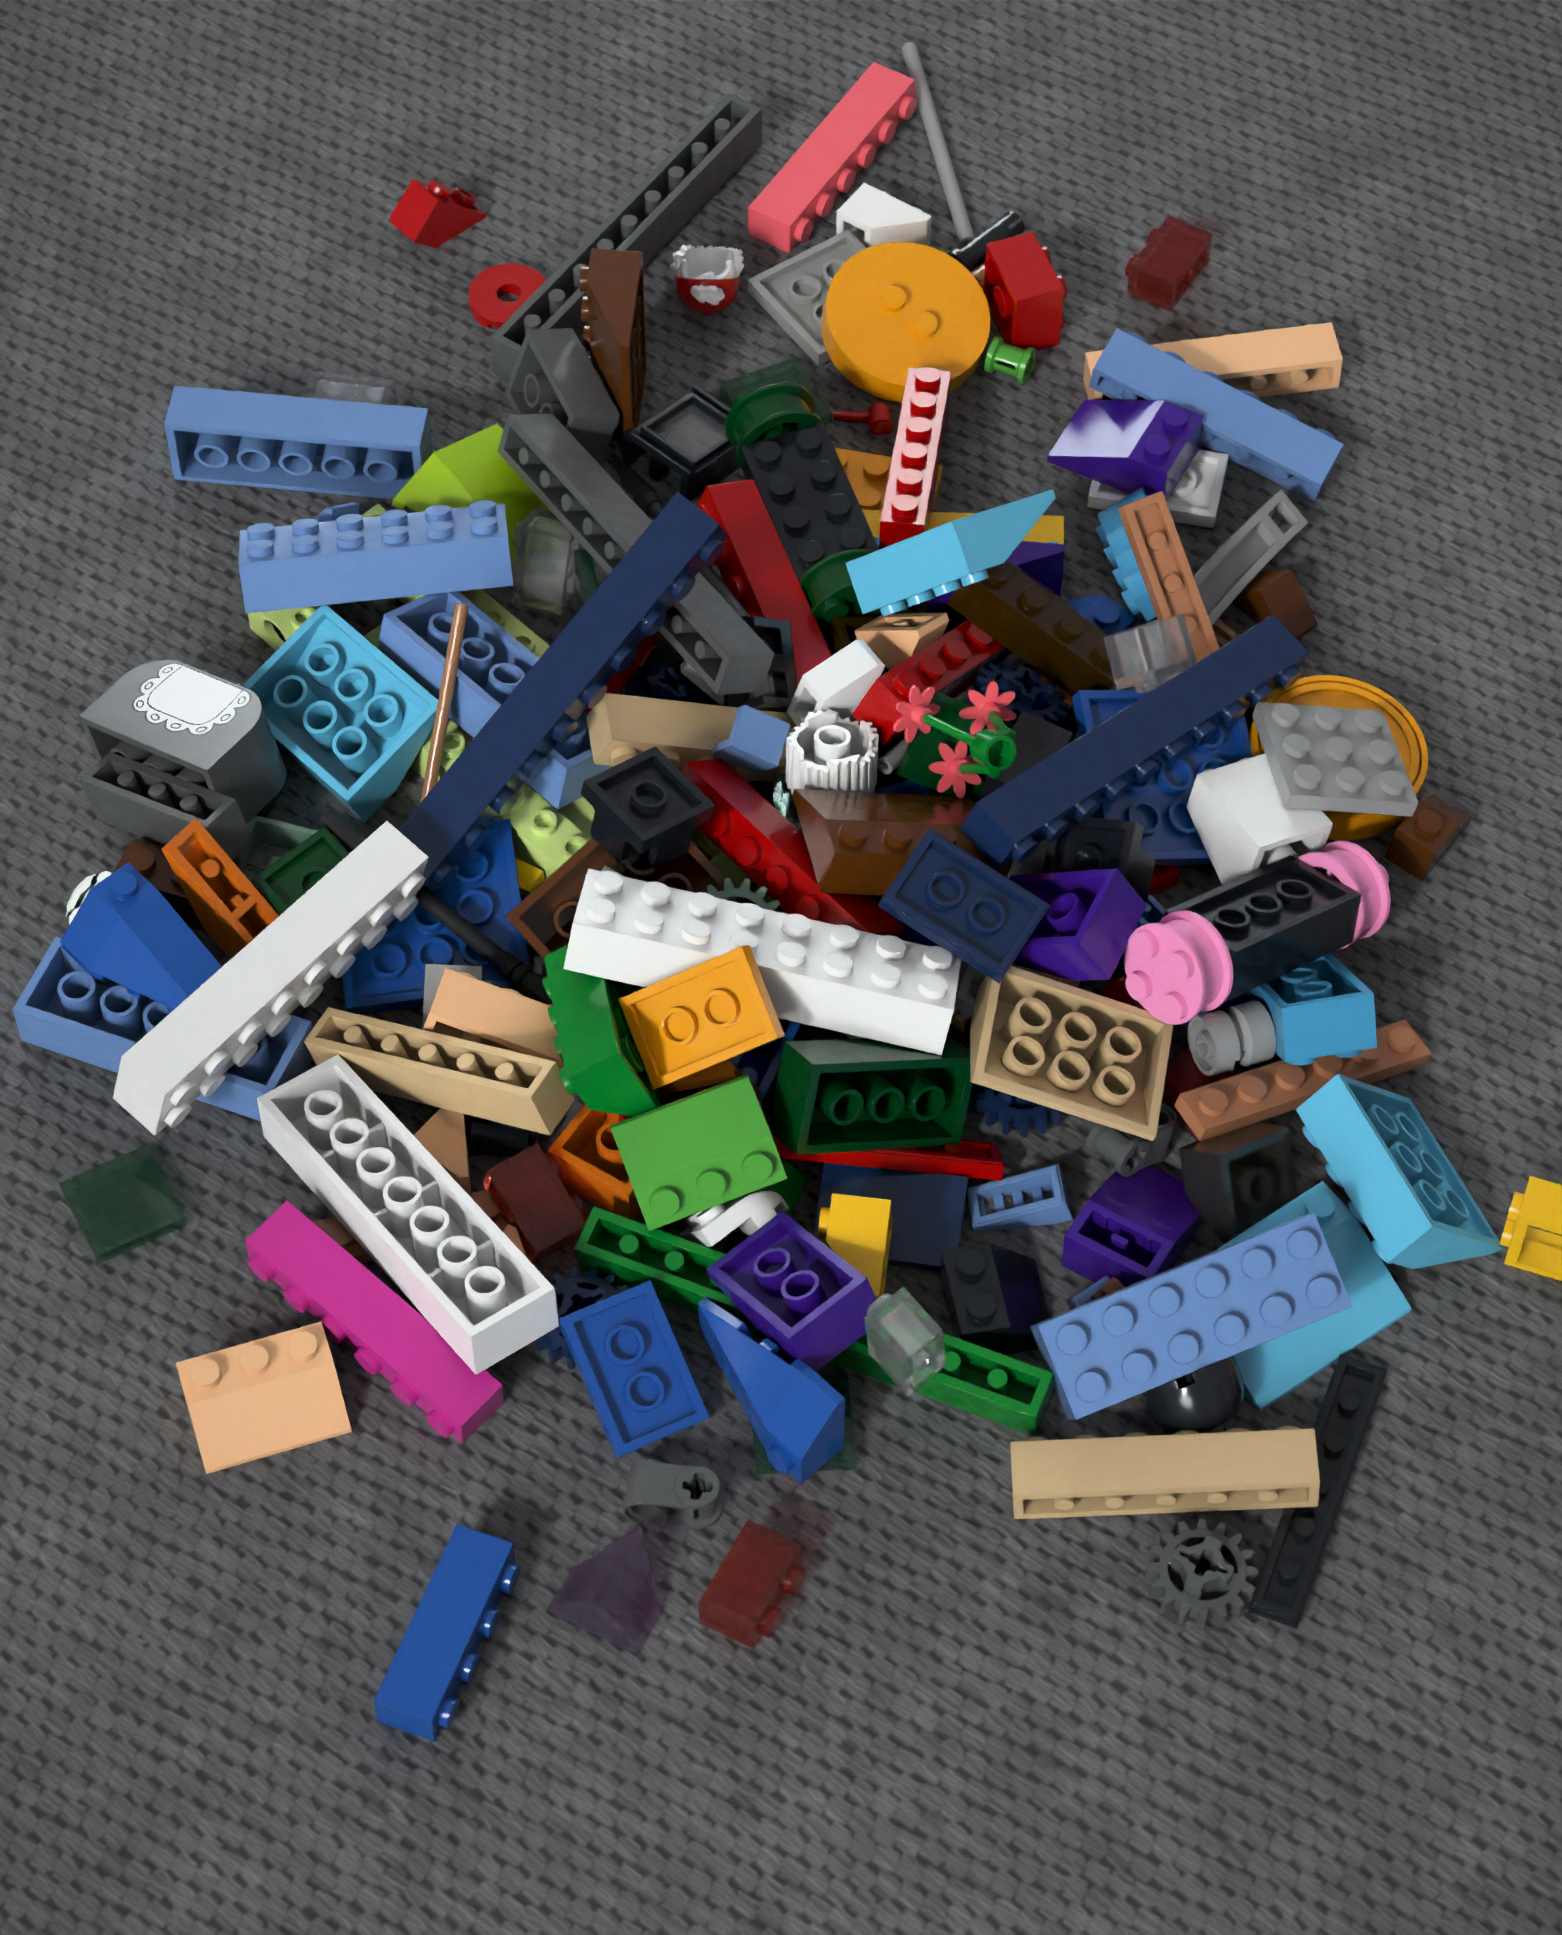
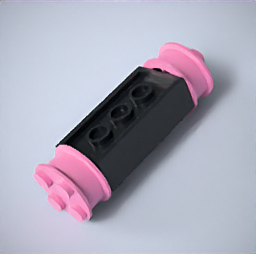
(1255, 930)

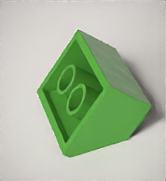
(698, 1152)

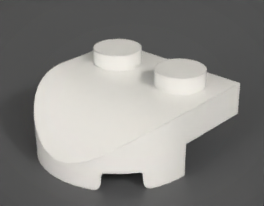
(740, 1215)

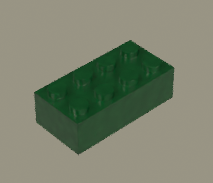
(869, 1096)

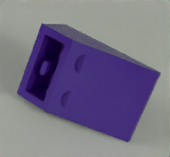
(1131, 1228)

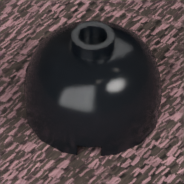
(1199, 1399)

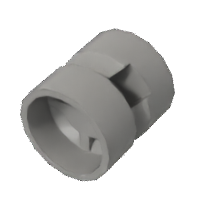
(1238, 1034)

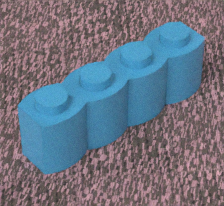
(1122, 557)

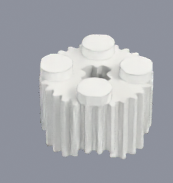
(832, 754)

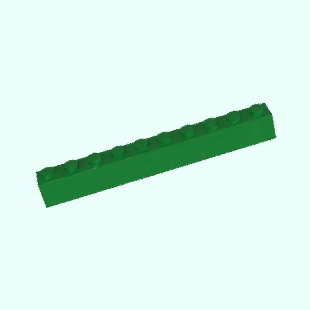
(971, 1380)

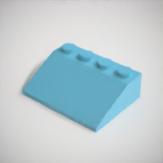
(943, 556)
(344, 711)
(1395, 1175)
(1377, 1302)

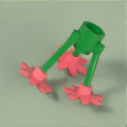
(990, 748)

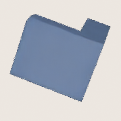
(754, 740)

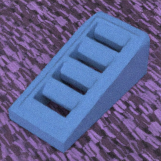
(1038, 1213)

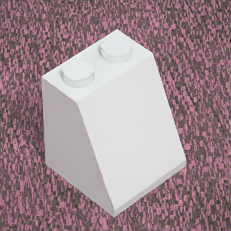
(1246, 821)

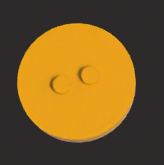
(900, 311)
(1355, 694)

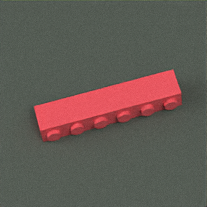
(832, 158)

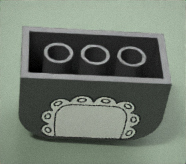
(191, 729)

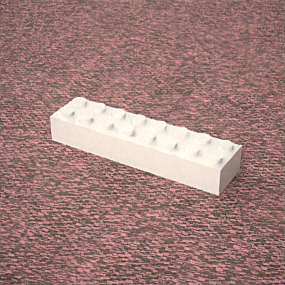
(809, 967)
(270, 979)
(408, 1214)

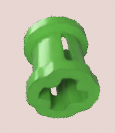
(1010, 360)

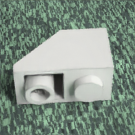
(881, 219)
(837, 683)

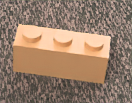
(263, 1397)

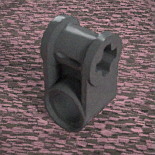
(1130, 1151)
(669, 1495)

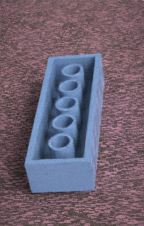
(295, 442)
(374, 557)
(486, 675)
(101, 1021)
(1191, 1316)

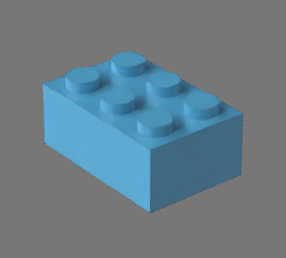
(1319, 1012)

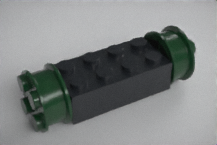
(804, 493)

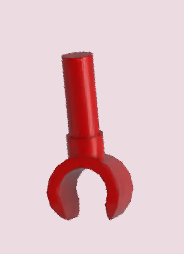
(877, 416)

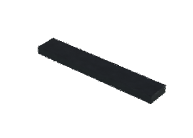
(1306, 1530)

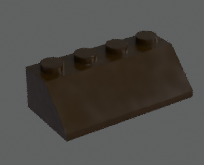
(1037, 628)

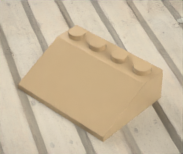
(1070, 1051)

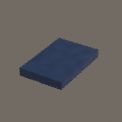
(964, 905)
(924, 1208)

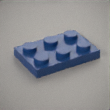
(633, 1369)

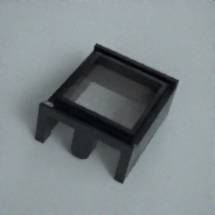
(688, 440)

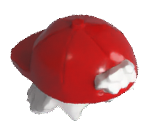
(707, 277)

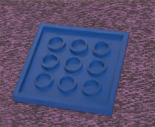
(1163, 798)
(482, 892)

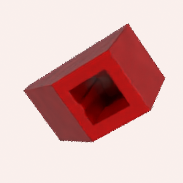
(434, 213)

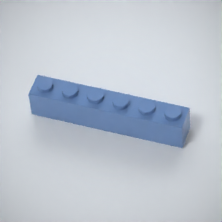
(1233, 420)

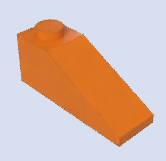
(217, 889)

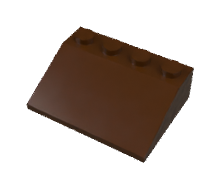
(616, 329)
(867, 837)
(549, 910)

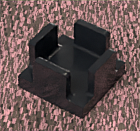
(646, 806)
(1101, 846)

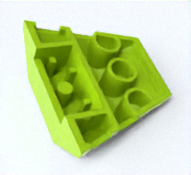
(471, 473)

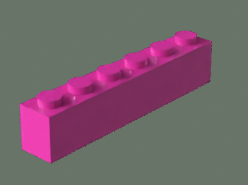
(372, 1322)

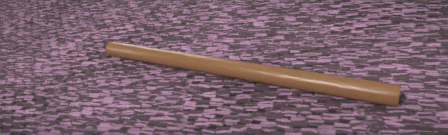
(445, 698)

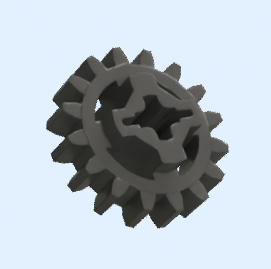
(1205, 1595)

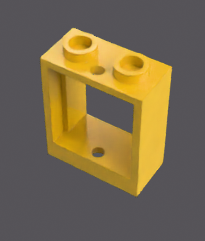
(1530, 1247)

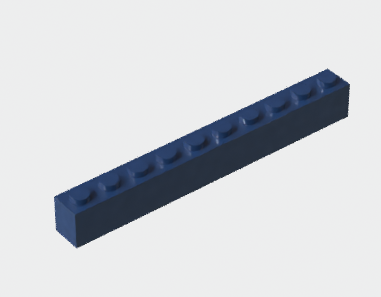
(562, 686)
(1134, 743)

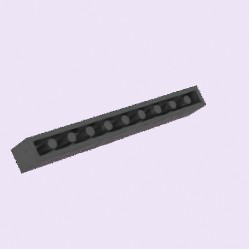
(642, 220)
(608, 525)

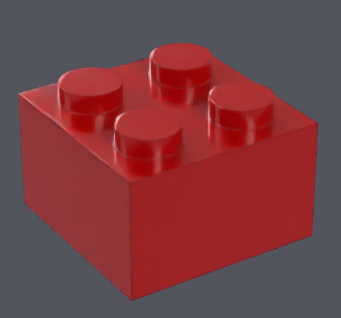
(1024, 292)

